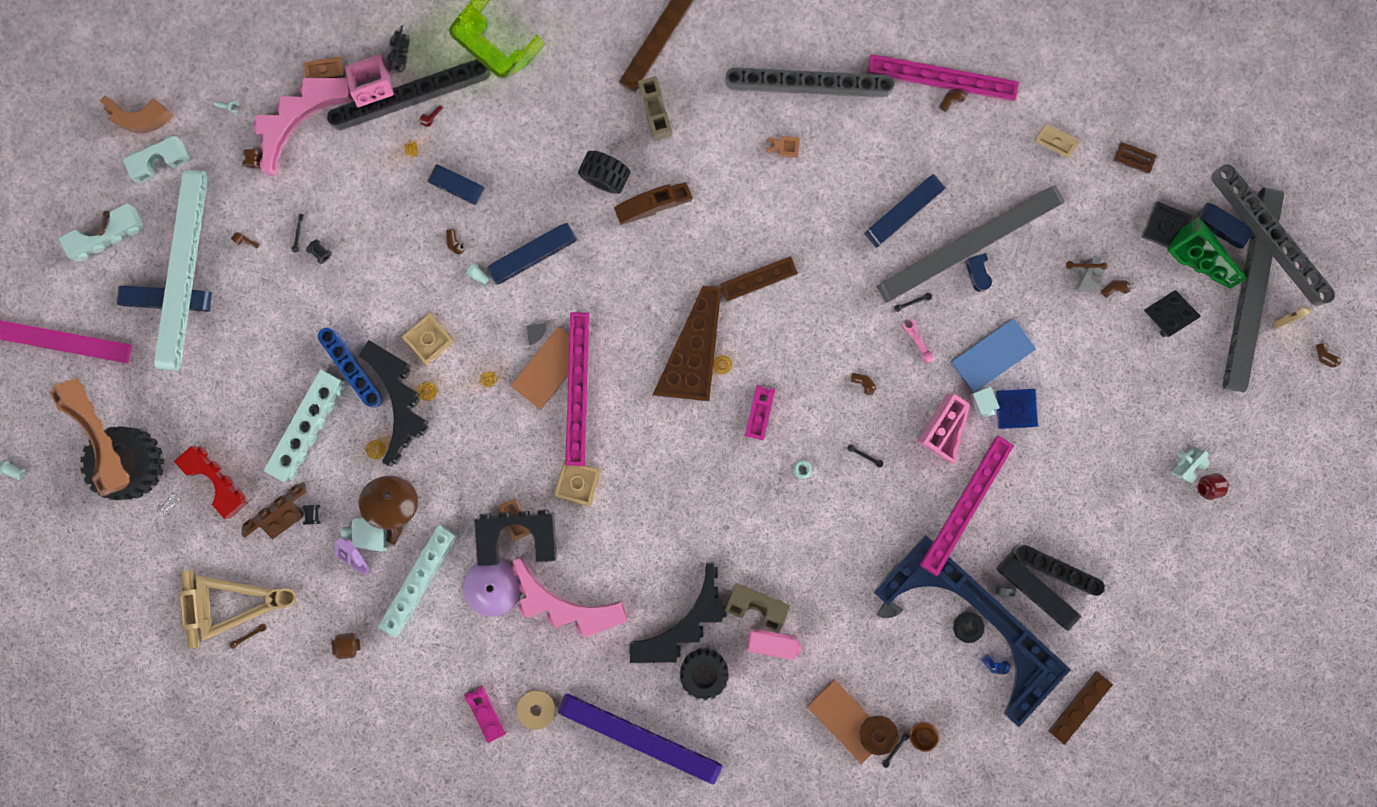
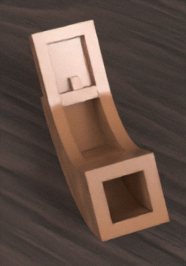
(143, 121)

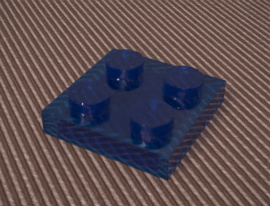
(1016, 409)

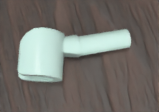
(228, 106)

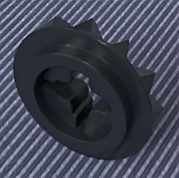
(976, 623)

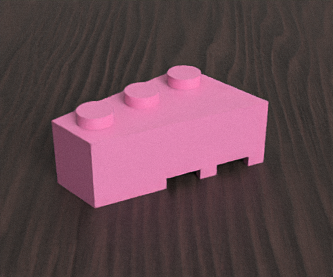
(945, 428)

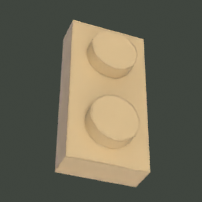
(1057, 140)

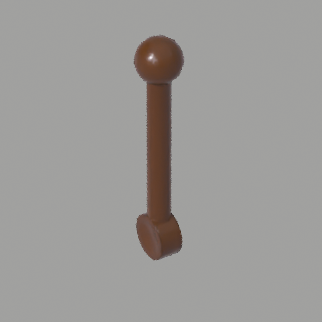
(106, 214)
(1069, 265)
(262, 627)

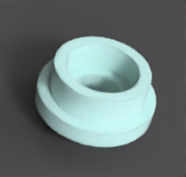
(798, 474)

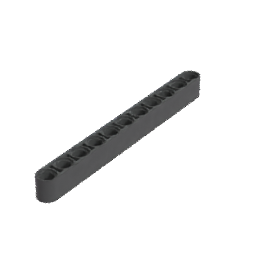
(970, 244)
(1251, 302)

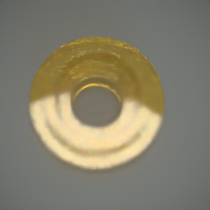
(411, 149)
(718, 369)
(488, 379)
(432, 391)
(369, 449)

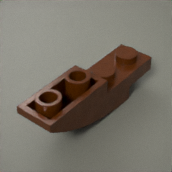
(652, 201)

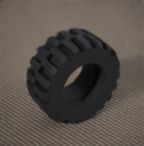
(146, 466)

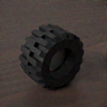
(604, 172)
(709, 690)

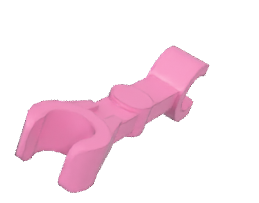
(926, 354)

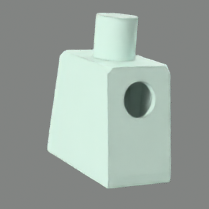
(365, 535)

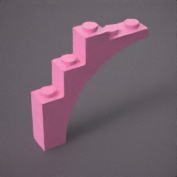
(275, 129)
(538, 599)

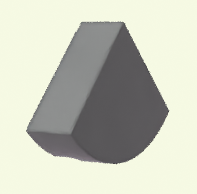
(535, 332)
(1002, 591)
(889, 611)

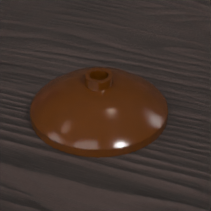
(392, 511)

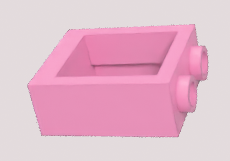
(366, 70)
(773, 644)

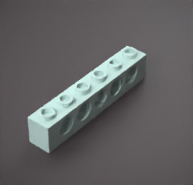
(276, 466)
(418, 581)

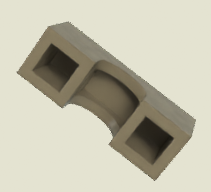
(655, 108)
(771, 610)

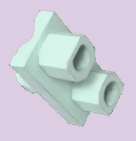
(1188, 462)

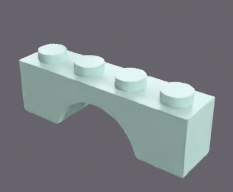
(122, 222)

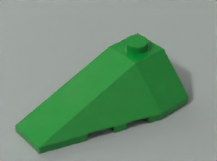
(1203, 252)

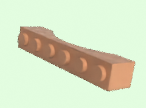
(72, 400)

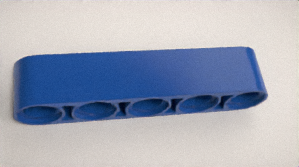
(343, 362)

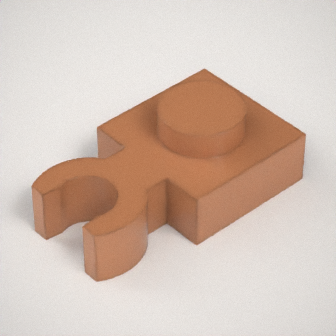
(786, 146)

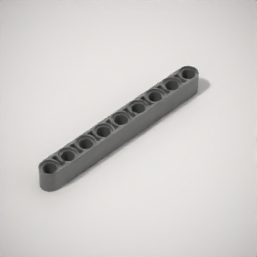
(817, 77)
(1281, 240)

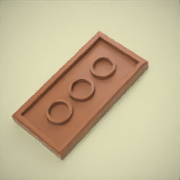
(545, 370)
(842, 718)

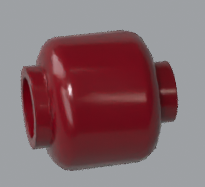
(1213, 486)

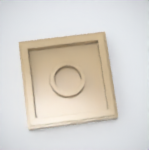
(428, 339)
(577, 484)

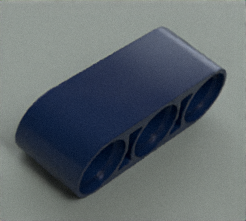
(455, 184)
(1225, 225)

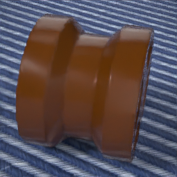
(252, 158)

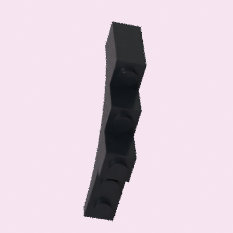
(403, 398)
(664, 646)

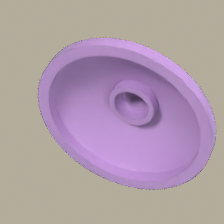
(504, 593)

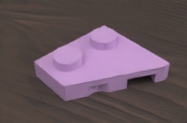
(348, 553)

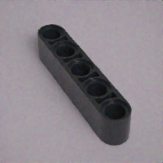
(1066, 570)
(1038, 592)

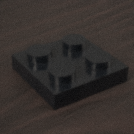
(1164, 224)

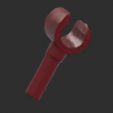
(428, 120)

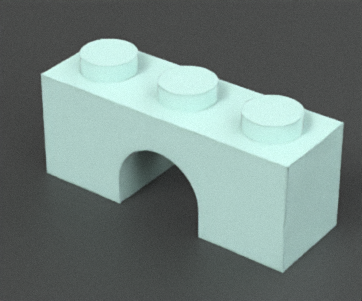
(141, 163)

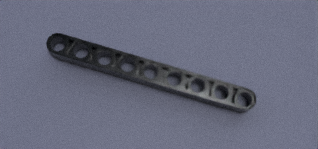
(418, 96)

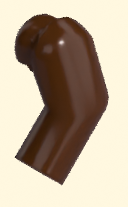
(1327, 358)
(394, 535)

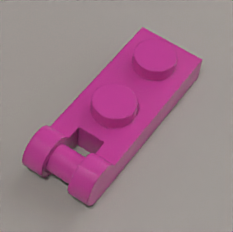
(759, 413)
(485, 714)

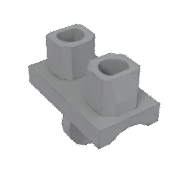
(1085, 281)

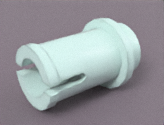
(477, 274)
(11, 470)

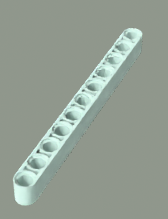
(181, 270)

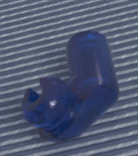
(996, 668)

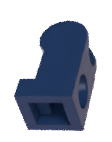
(977, 272)

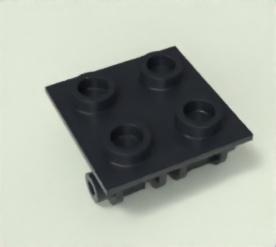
(398, 44)
(1172, 314)

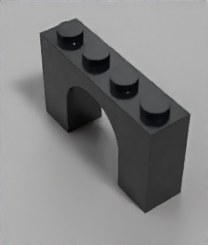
(539, 524)

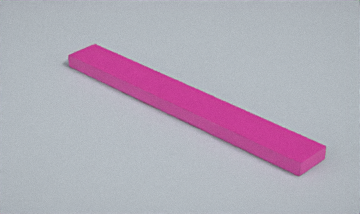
(943, 77)
(65, 342)
(577, 389)
(966, 505)

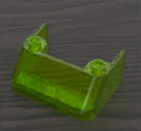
(468, 31)

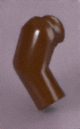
(956, 95)
(453, 244)
(1116, 285)
(867, 383)

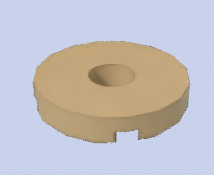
(1291, 318)
(539, 698)

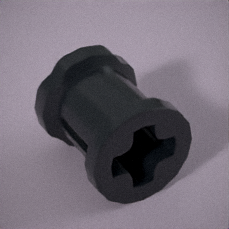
(318, 251)
(311, 514)

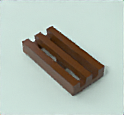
(1119, 152)

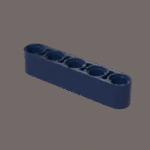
(904, 210)
(531, 253)
(153, 298)

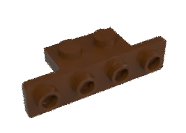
(278, 516)

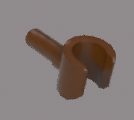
(239, 238)

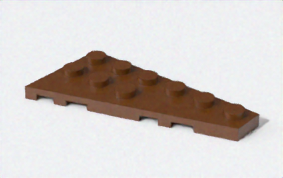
(692, 359)

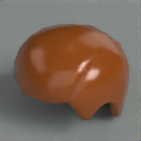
(924, 736)

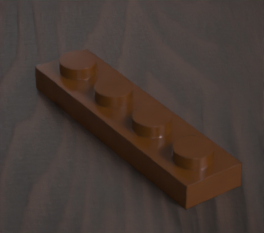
(759, 279)
(1080, 707)

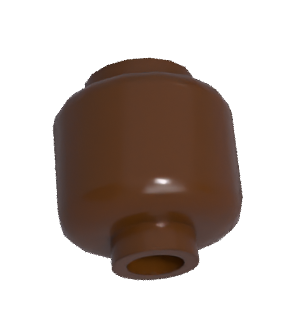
(345, 646)

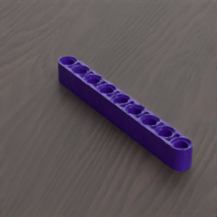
(640, 738)

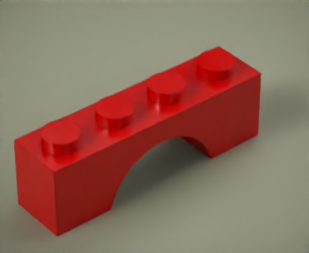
(227, 499)

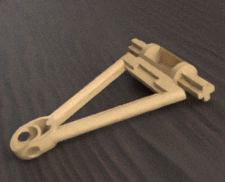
(197, 611)

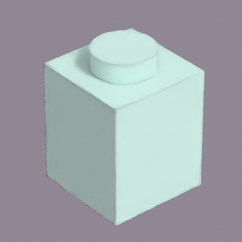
(984, 402)

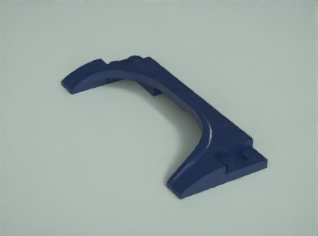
(1035, 664)

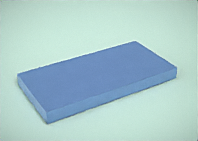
(993, 355)

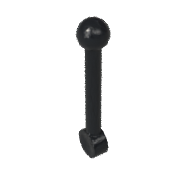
(295, 248)
(927, 297)
(879, 463)
(886, 763)

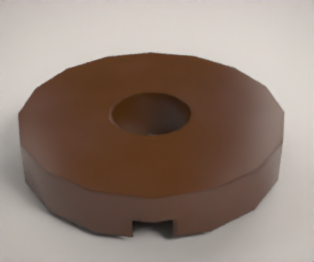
(890, 738)

